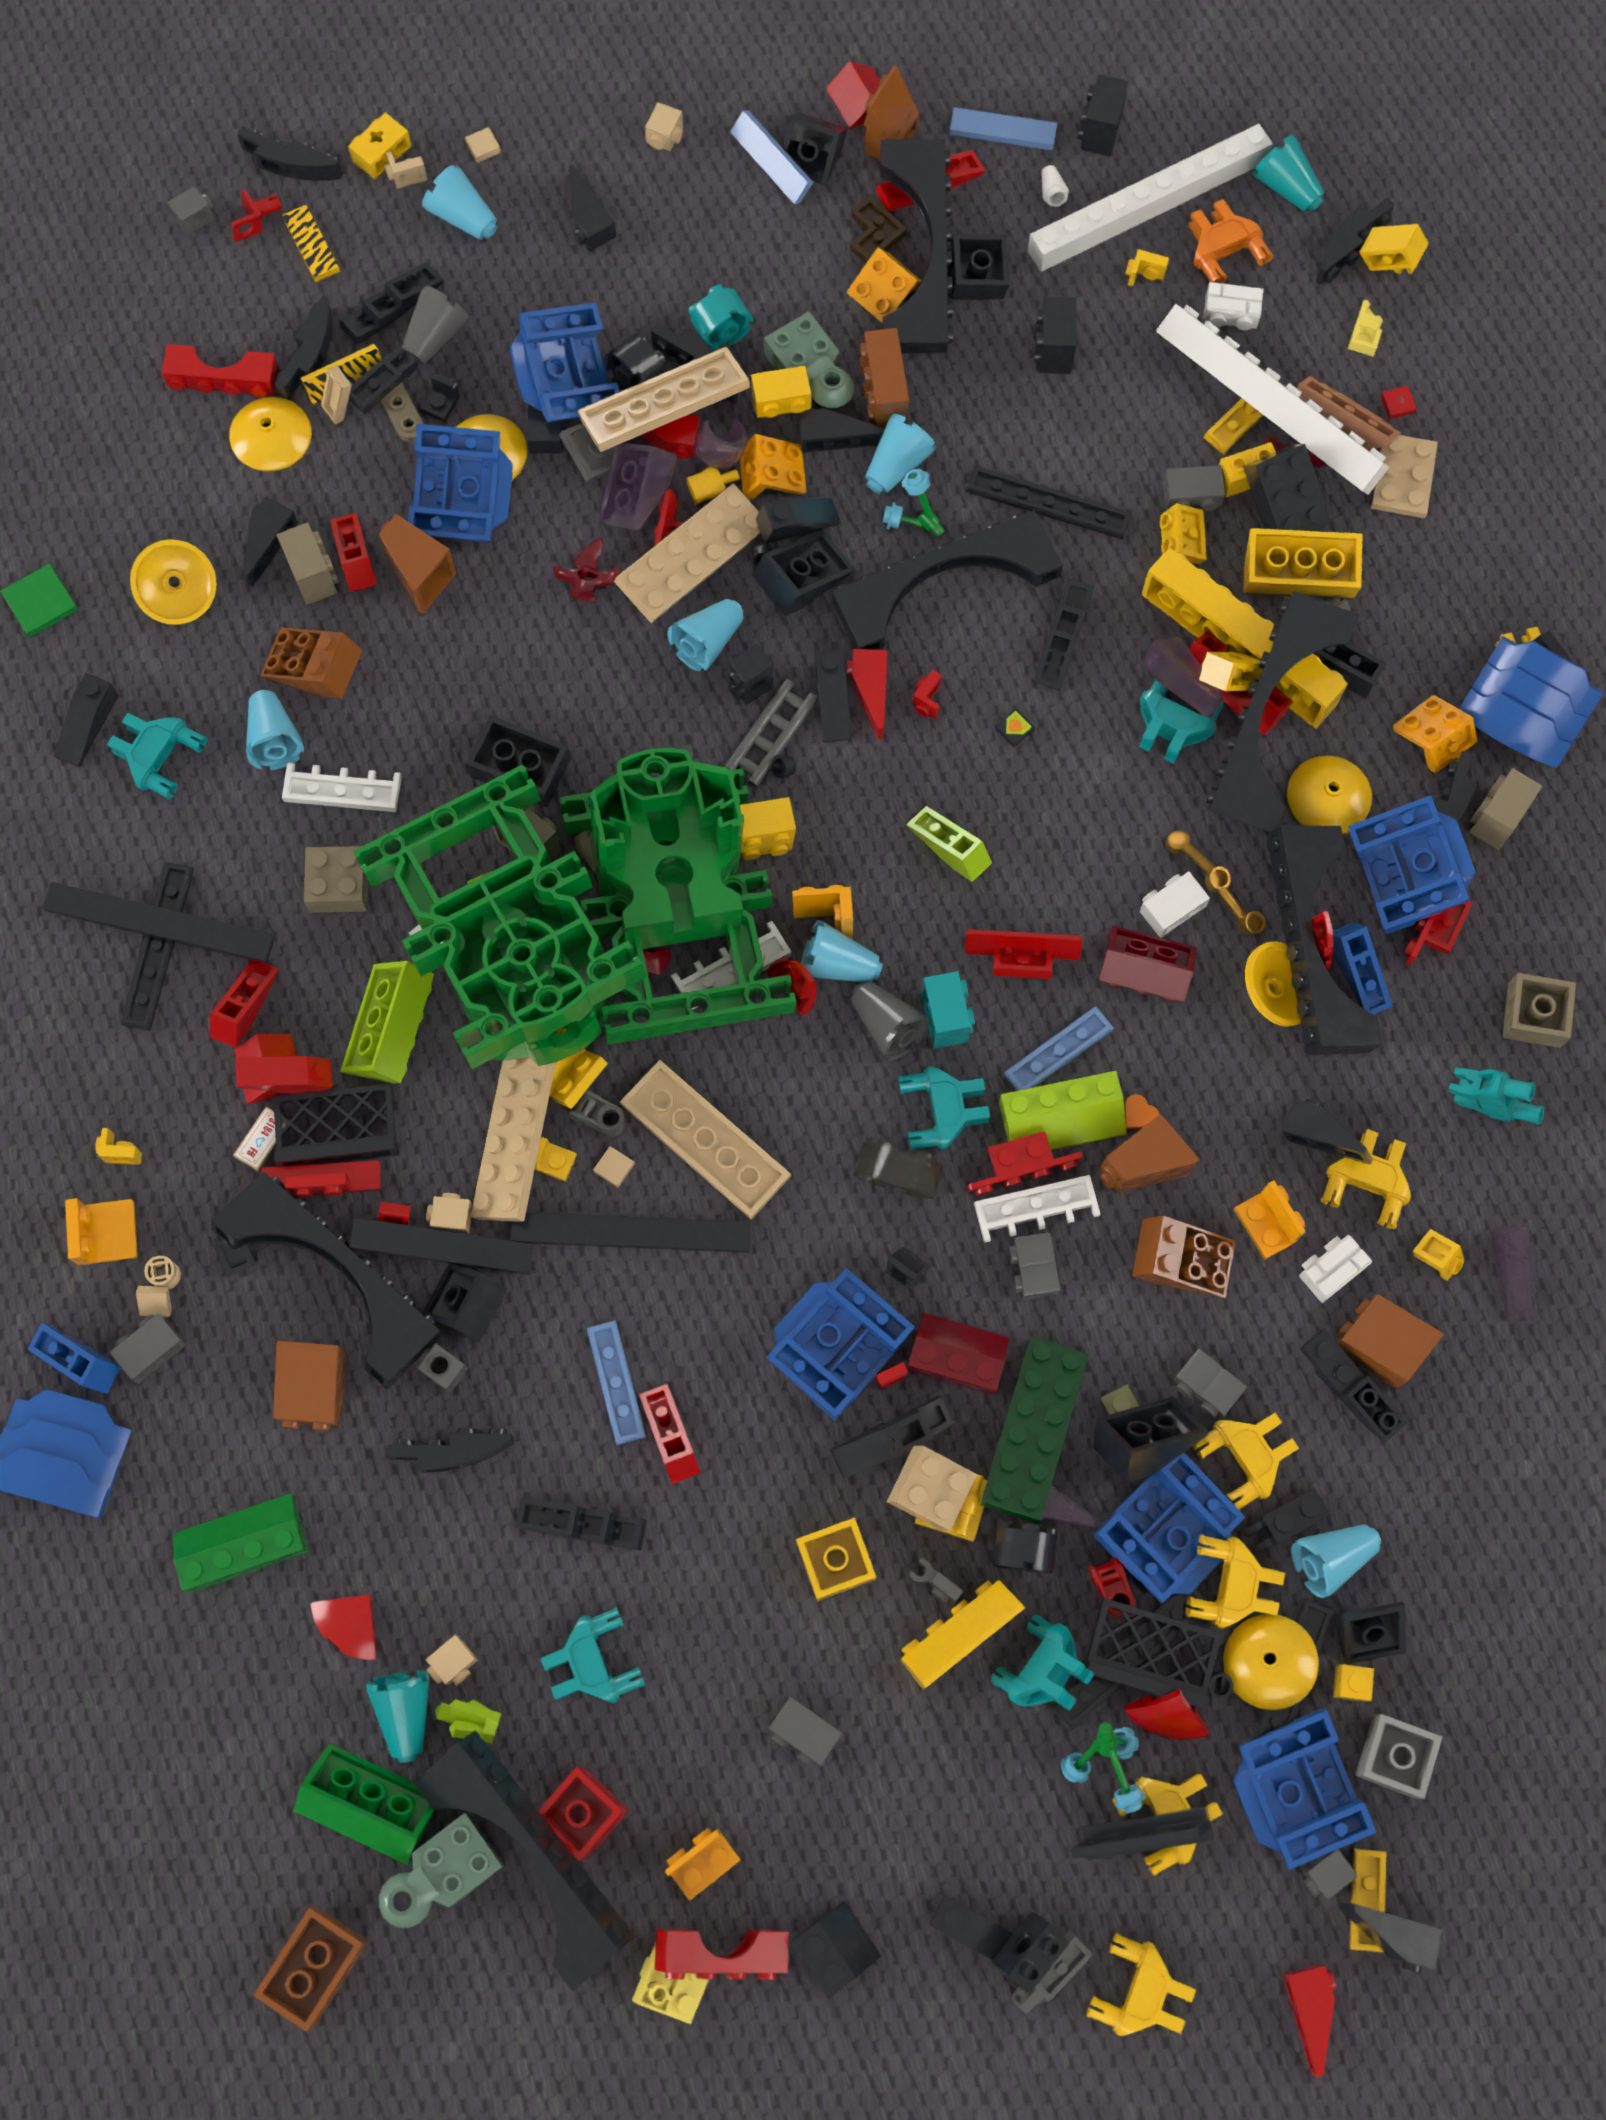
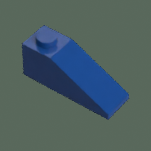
(1361, 967)
(74, 1359)

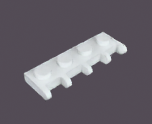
(341, 790)
(721, 972)
(1036, 1205)

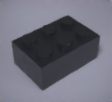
(1287, 490)
(508, 746)

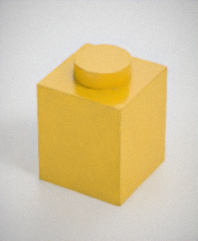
(1353, 1683)

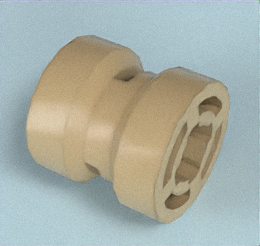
(166, 1276)

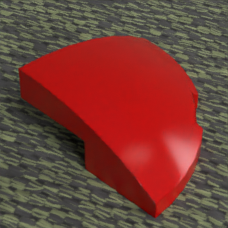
(1323, 937)
(802, 982)
(348, 1625)
(1168, 1716)

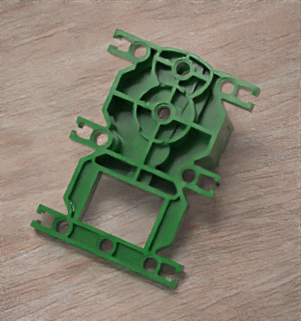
(670, 863)
(509, 941)

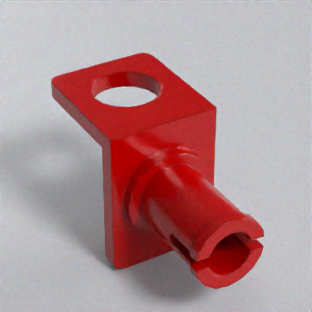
(255, 211)

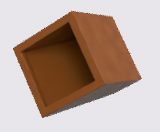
(418, 561)
(1148, 1158)
(1388, 1340)
(309, 1385)

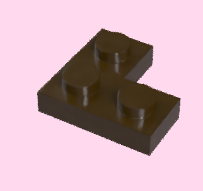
(881, 229)

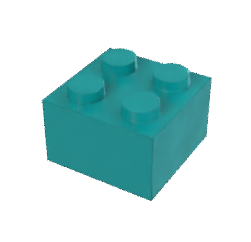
(947, 1010)

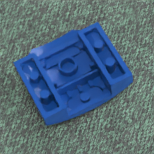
(560, 360)
(460, 483)
(1531, 700)
(1413, 862)
(837, 1341)
(61, 1452)
(1160, 1528)
(1300, 1791)

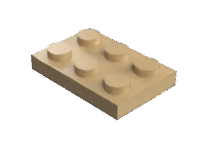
(1408, 480)

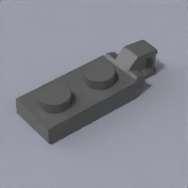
(1058, 1975)

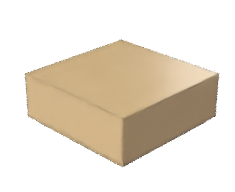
(482, 144)
(614, 1166)
(153, 1300)

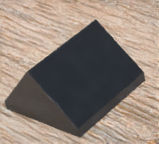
(1372, 1632)

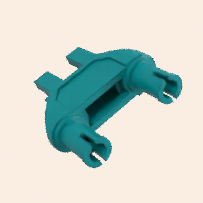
(1173, 722)
(151, 749)
(1496, 1095)
(947, 1106)
(587, 1662)
(1046, 1670)

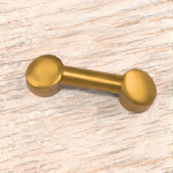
(1179, 843)
(1217, 881)

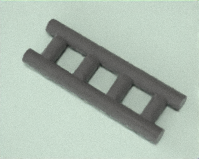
(769, 716)

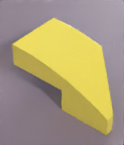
(1366, 331)

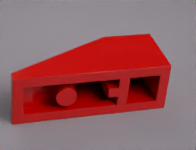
(676, 436)
(353, 552)
(869, 683)
(241, 1003)
(284, 1074)
(669, 1433)
(1313, 2005)

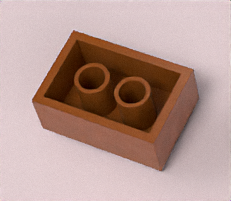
(883, 376)
(311, 1968)

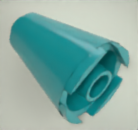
(1291, 175)
(401, 1711)

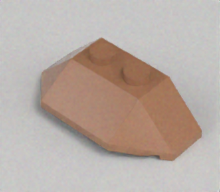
(1365, 424)

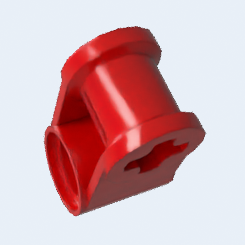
(1112, 1584)

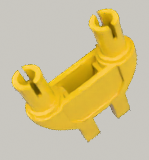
(1381, 1177)
(1251, 1453)
(1237, 1585)
(1170, 1798)
(1145, 1993)

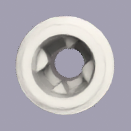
(1053, 186)

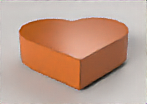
(1138, 1112)

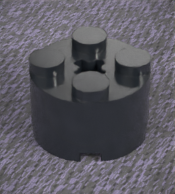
(634, 362)
(1025, 1547)

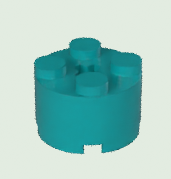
(720, 317)

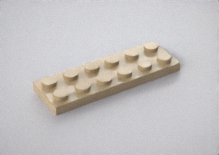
(663, 399)
(690, 553)
(705, 1139)
(513, 1140)

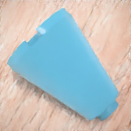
(460, 204)
(897, 453)
(705, 633)
(270, 733)
(838, 956)
(1334, 1556)

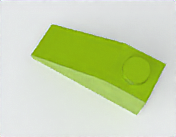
(951, 843)

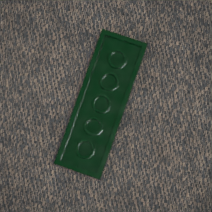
(1034, 1430)

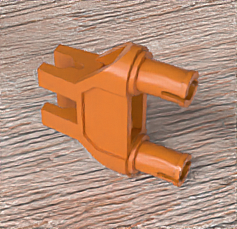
(1223, 238)

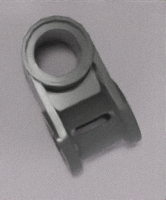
(593, 1112)

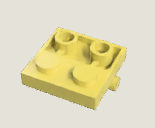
(669, 1996)

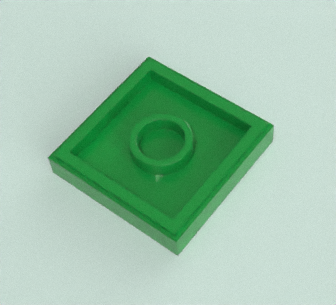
(39, 600)

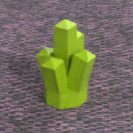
(468, 1718)

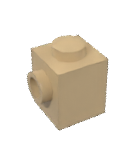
(664, 127)
(450, 1213)
(451, 1662)

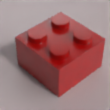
(583, 1813)

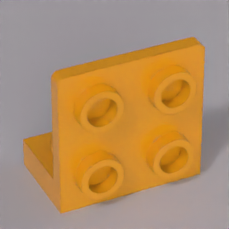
(883, 284)
(772, 465)
(1439, 730)
(828, 901)
(1271, 1220)
(101, 1231)
(702, 1864)

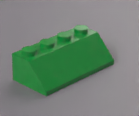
(238, 1544)
(365, 1803)

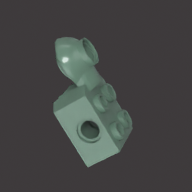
(807, 345)
(442, 1872)

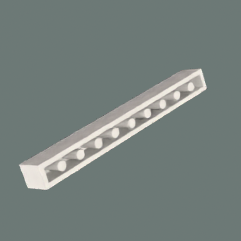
(1148, 197)
(1272, 398)

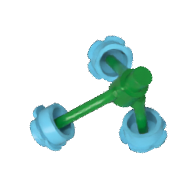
(915, 483)
(1109, 1744)

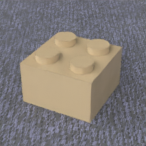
(931, 1488)

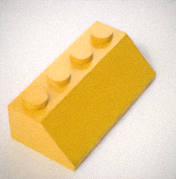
(1303, 563)
(961, 1633)

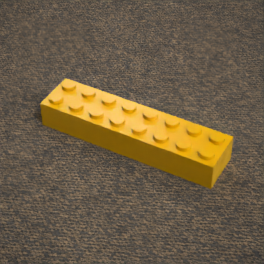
(1204, 605)

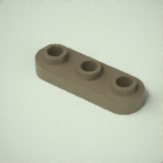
(402, 414)

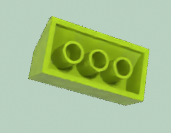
(387, 1022)
(1067, 1111)

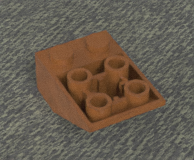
(889, 113)
(312, 661)
(1183, 1256)

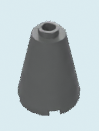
(432, 325)
(888, 1019)

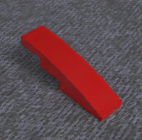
(963, 168)

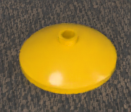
(511, 437)
(271, 446)
(151, 582)
(1317, 805)
(1270, 984)
(1277, 1684)

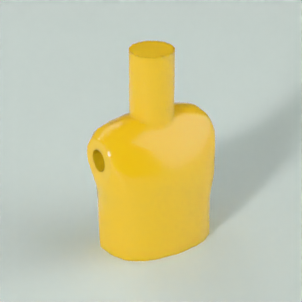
(709, 484)

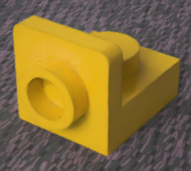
(1148, 264)
(121, 1153)
(554, 1160)
(1440, 1254)

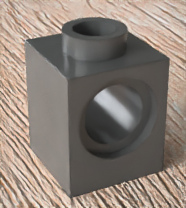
(191, 210)
(451, 1376)
(1328, 1875)

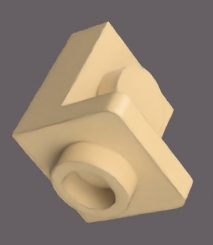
(405, 172)

